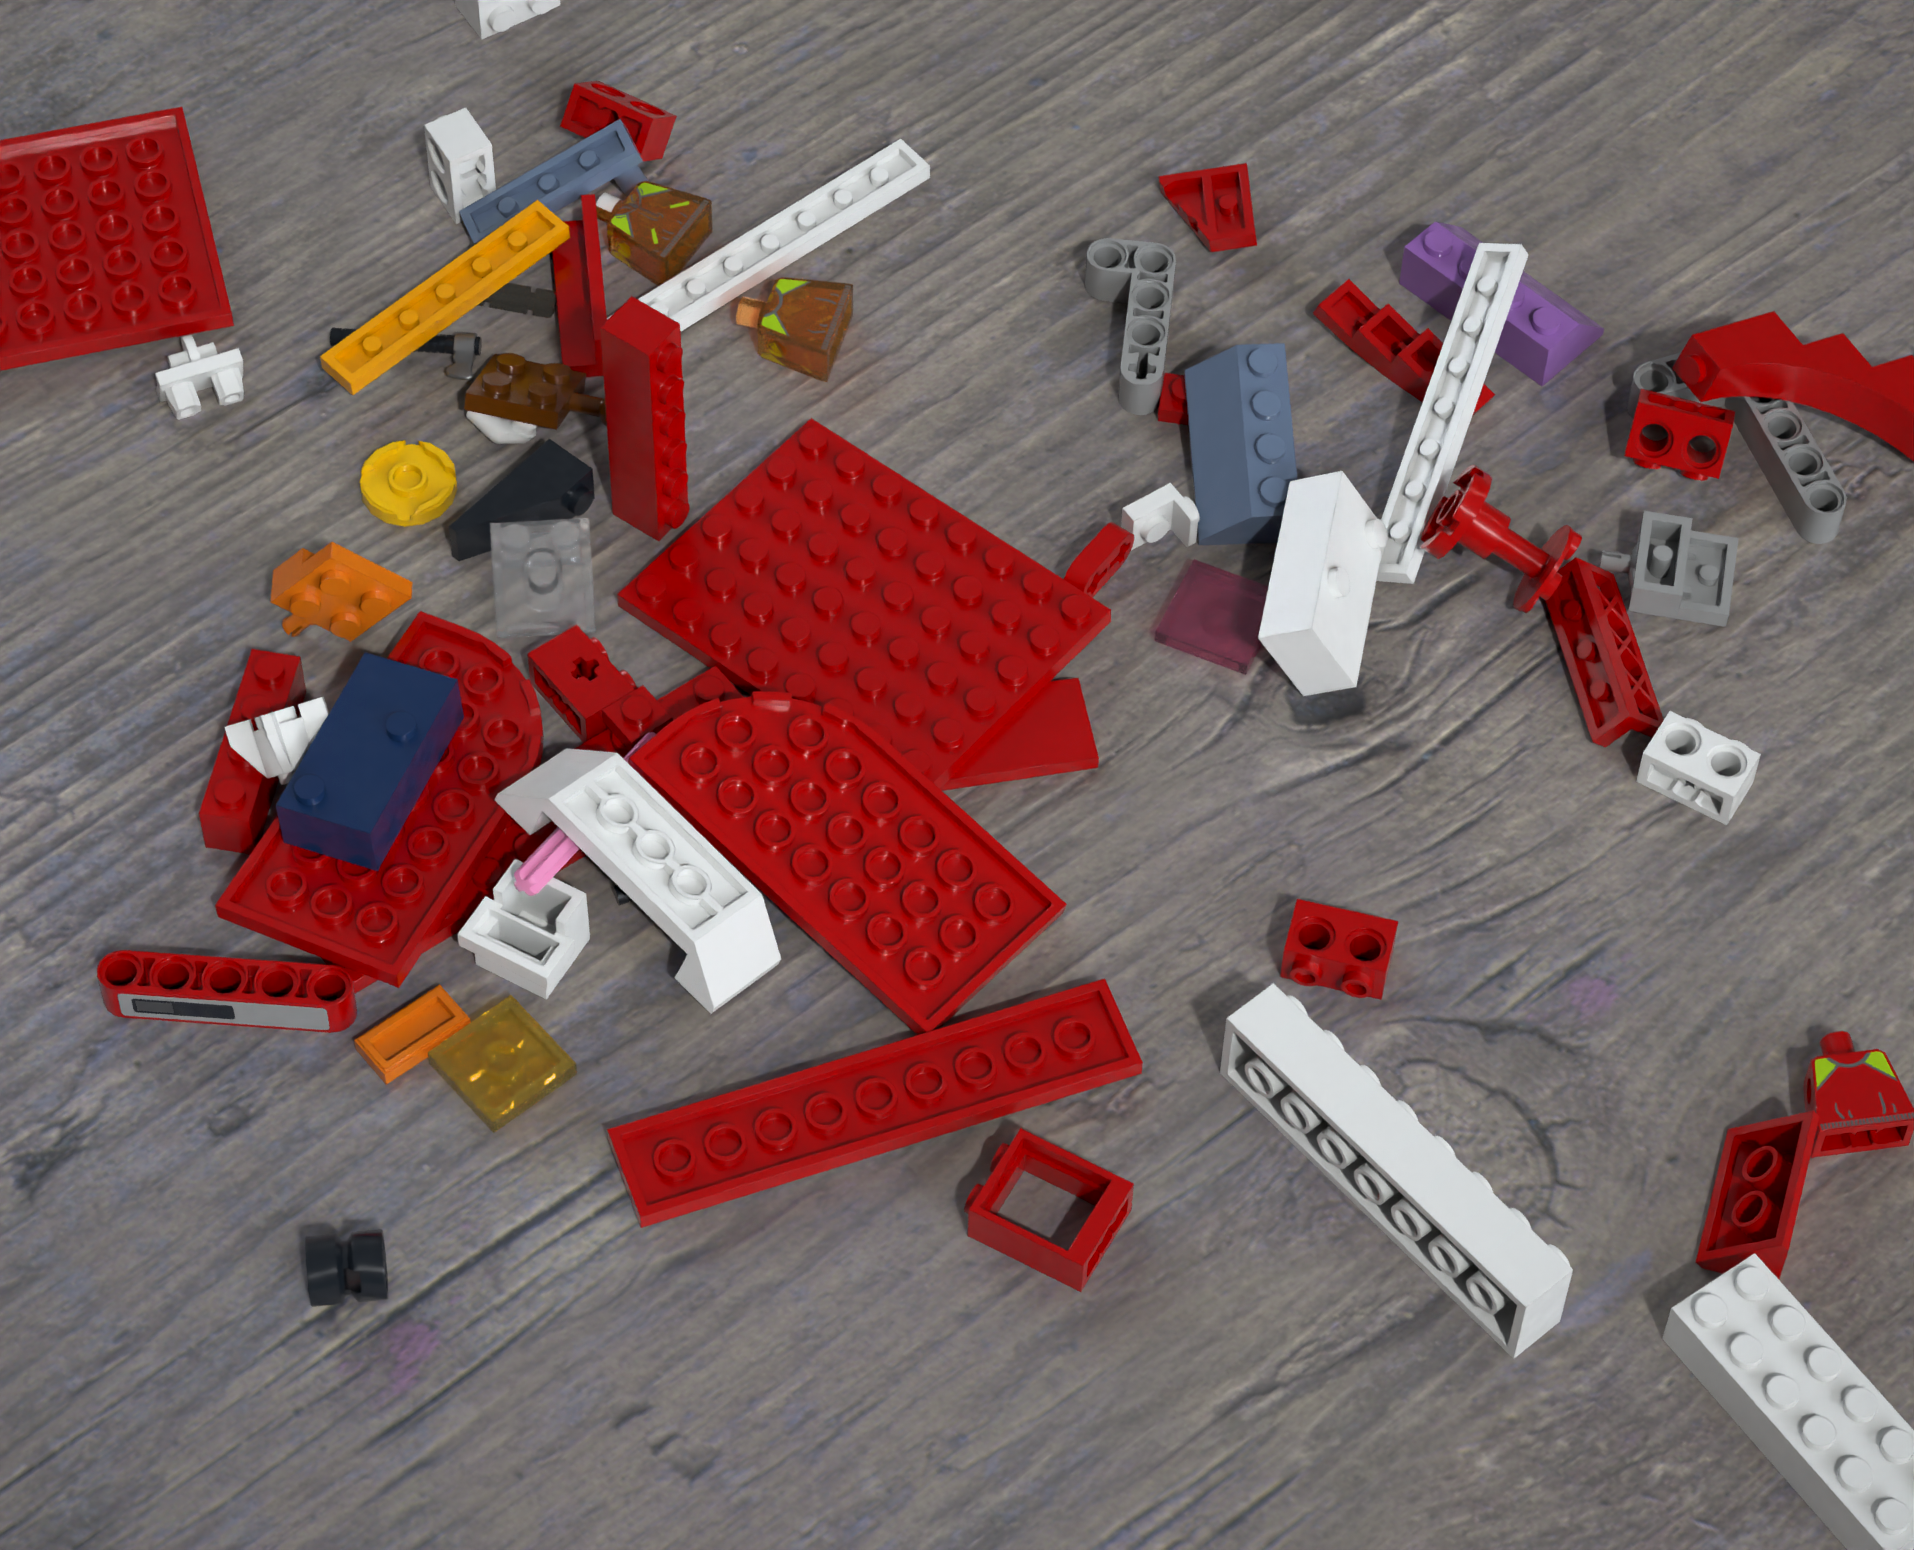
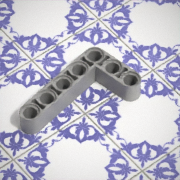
(1779, 445)

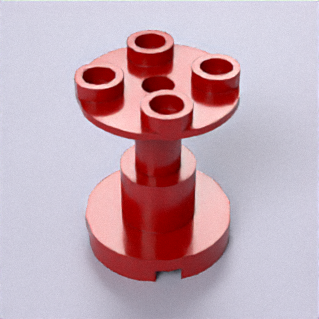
(1485, 530)

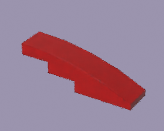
(1385, 340)

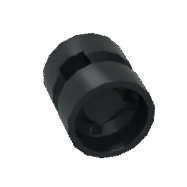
(346, 1267)

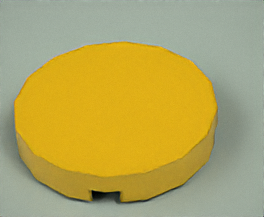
(408, 483)

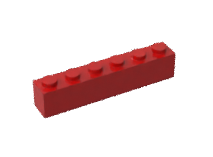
(645, 418)

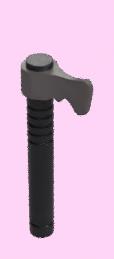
(463, 345)

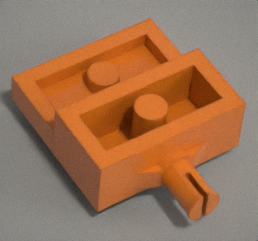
(336, 591)

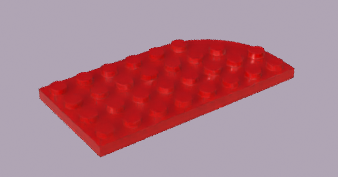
(852, 847)
(389, 915)

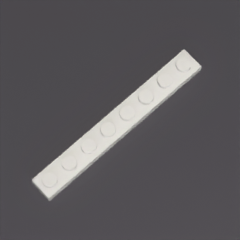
(789, 235)
(1448, 405)

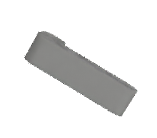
(1144, 279)

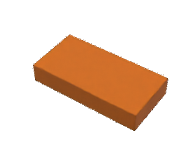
(411, 1033)

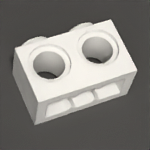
(459, 161)
(1694, 773)

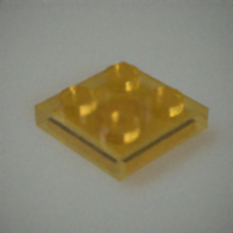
(502, 1063)

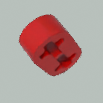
(1100, 559)

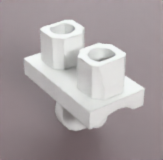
(197, 370)

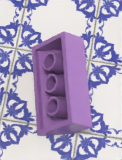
(1540, 328)

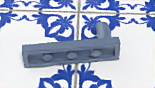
(561, 180)

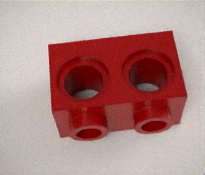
(597, 105)
(1682, 421)
(1341, 939)

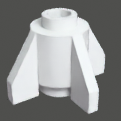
(280, 738)

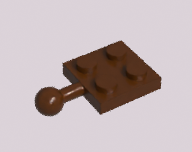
(531, 392)

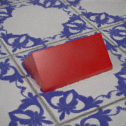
(1757, 1193)

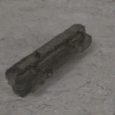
(520, 299)

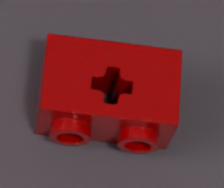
(578, 680)

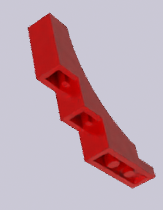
(1829, 374)

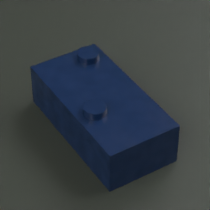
(370, 761)

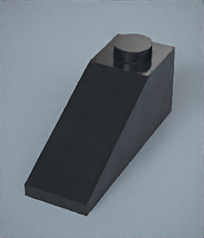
(543, 487)

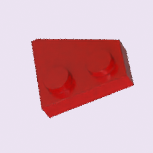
(1214, 205)

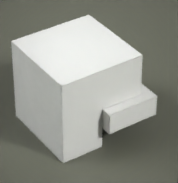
(528, 936)

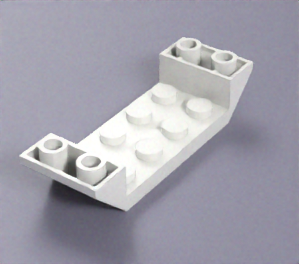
(657, 863)

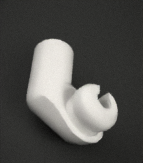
(502, 430)

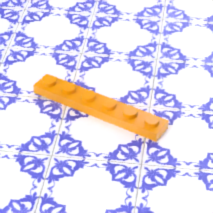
(444, 297)

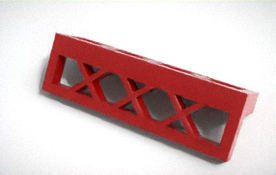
(581, 293)
(1602, 654)

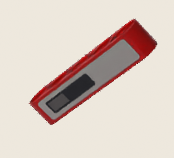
(207, 976)

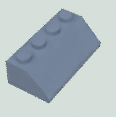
(1240, 443)

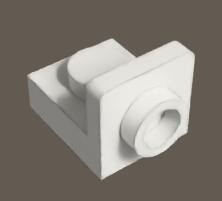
(1160, 512)

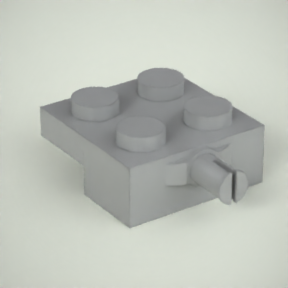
(1678, 570)

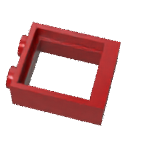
(1069, 1172)

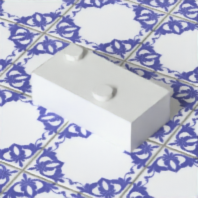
(1322, 583)

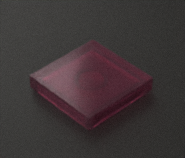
(1215, 617)

